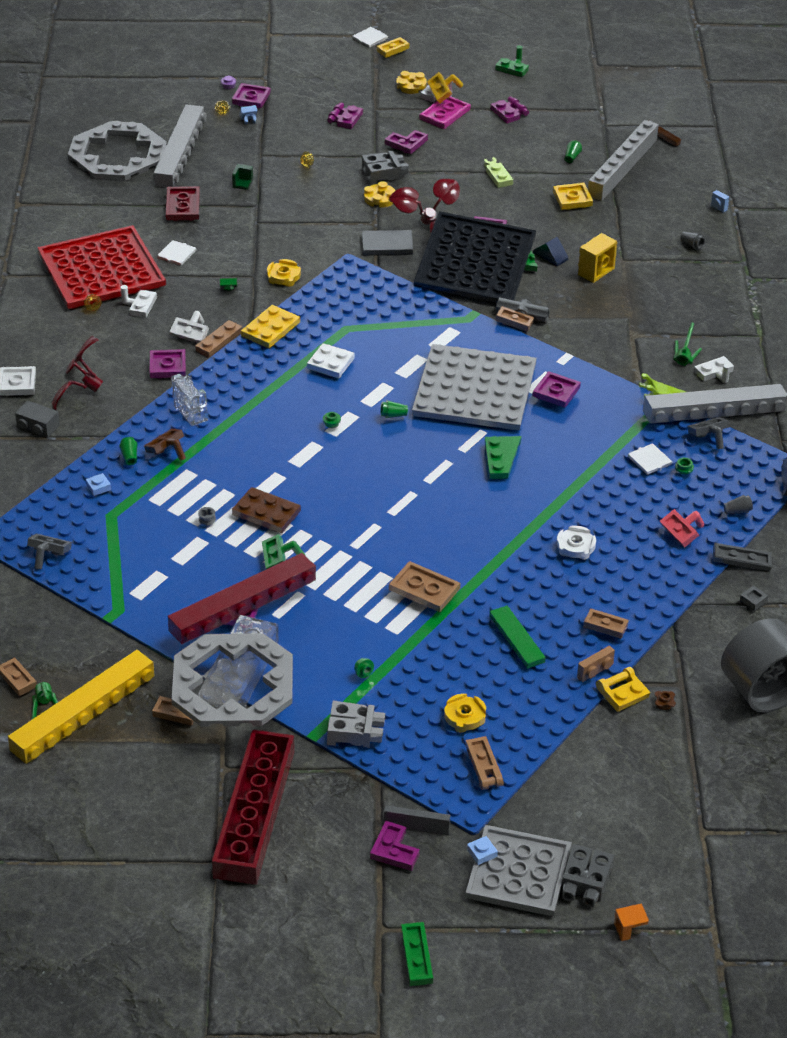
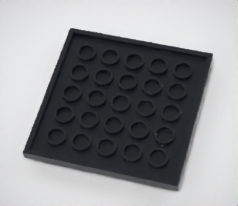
(475, 258)

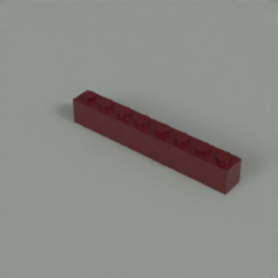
(241, 598)

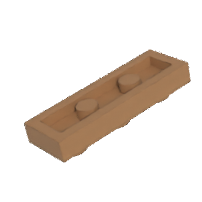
(218, 338)

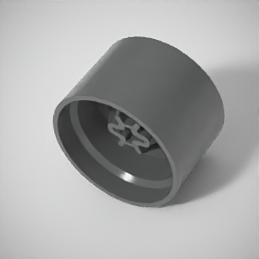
(758, 664)

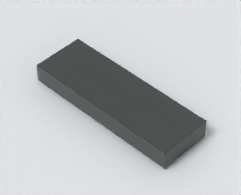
(742, 557)
(418, 819)

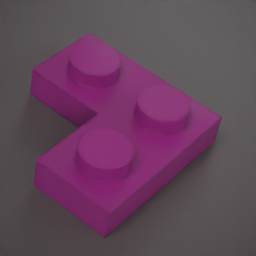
(406, 144)
(391, 851)

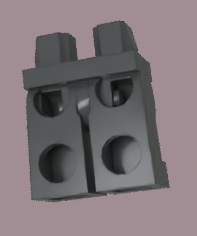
(383, 166)
(586, 876)

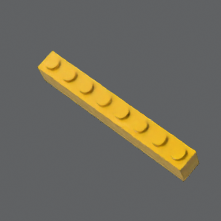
(81, 706)

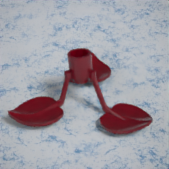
(406, 199)
(90, 379)

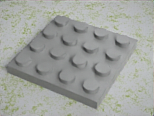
(523, 874)

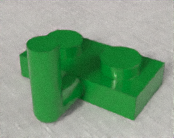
(513, 67)
(275, 551)

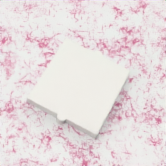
(370, 37)
(176, 252)
(649, 459)

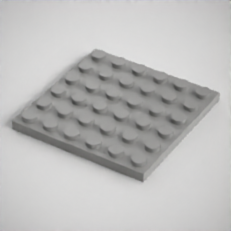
(474, 387)

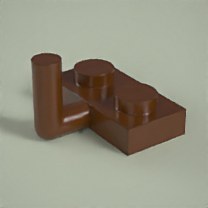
(169, 438)

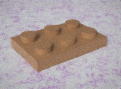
(424, 586)

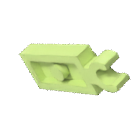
(498, 173)

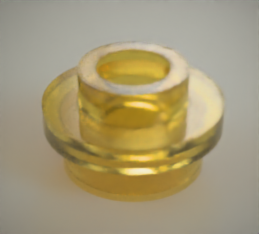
(222, 107)
(307, 159)
(96, 305)

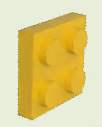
(573, 196)

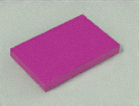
(445, 113)

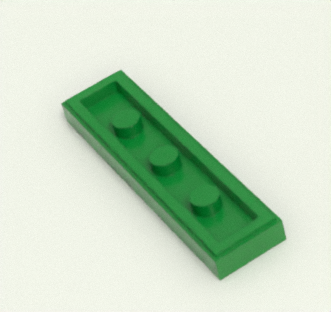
(517, 636)

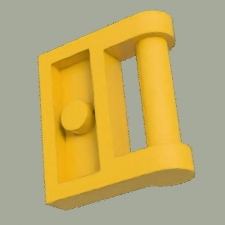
(624, 695)

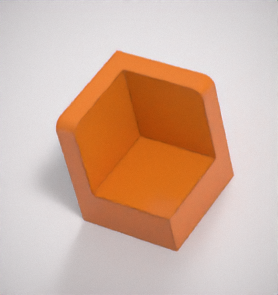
(628, 918)

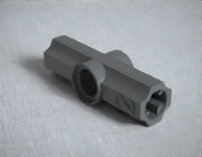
(525, 306)

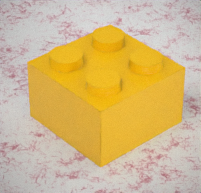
(597, 257)

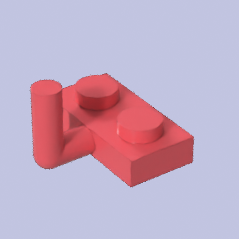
(681, 528)

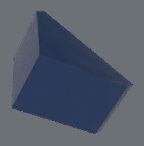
(552, 252)

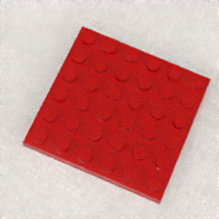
(101, 266)

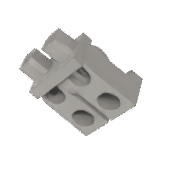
(354, 724)

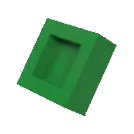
(228, 283)

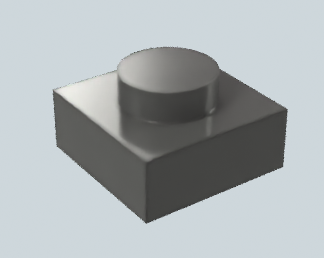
(754, 598)

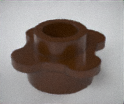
(665, 699)

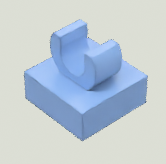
(248, 113)

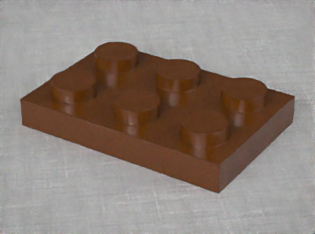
(266, 510)

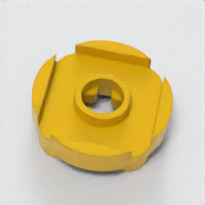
(411, 82)
(378, 194)
(283, 273)
(462, 721)

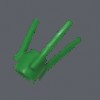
(683, 355)
(44, 695)

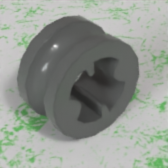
(206, 516)

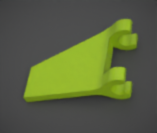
(656, 387)

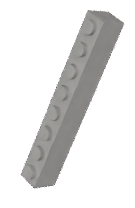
(179, 146)
(623, 160)
(715, 403)

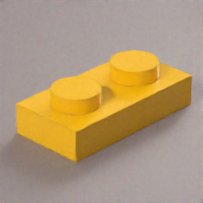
(393, 47)

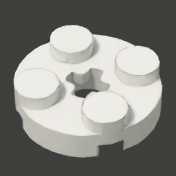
(568, 547)

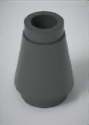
(694, 240)
(741, 504)

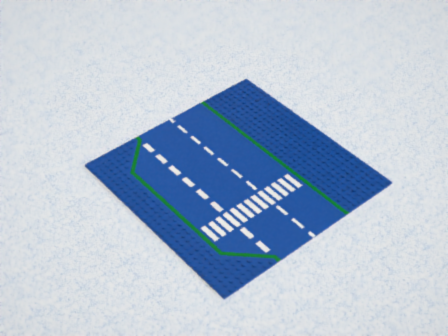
(398, 495)

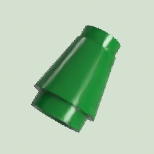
(573, 149)
(392, 409)
(129, 450)

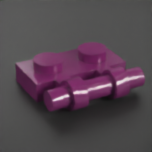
(506, 110)
(345, 117)

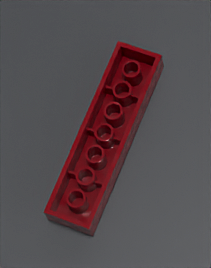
(253, 807)

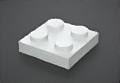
(330, 360)
(17, 380)

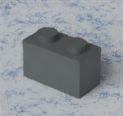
(37, 419)

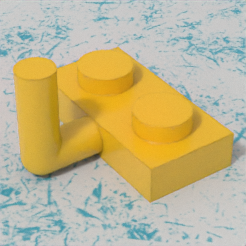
(440, 86)

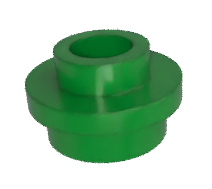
(331, 419)
(684, 466)
(364, 667)

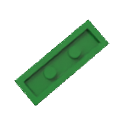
(417, 953)

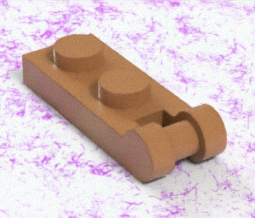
(484, 762)

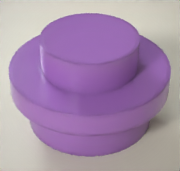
(228, 82)

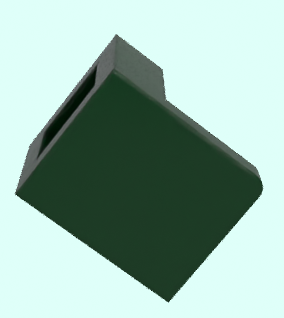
(242, 176)

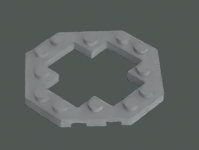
(99, 134)
(232, 713)

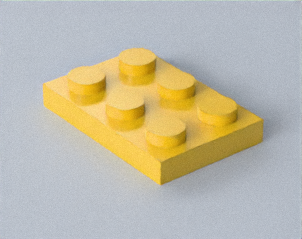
(270, 326)

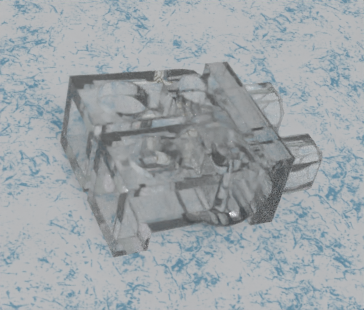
(189, 400)

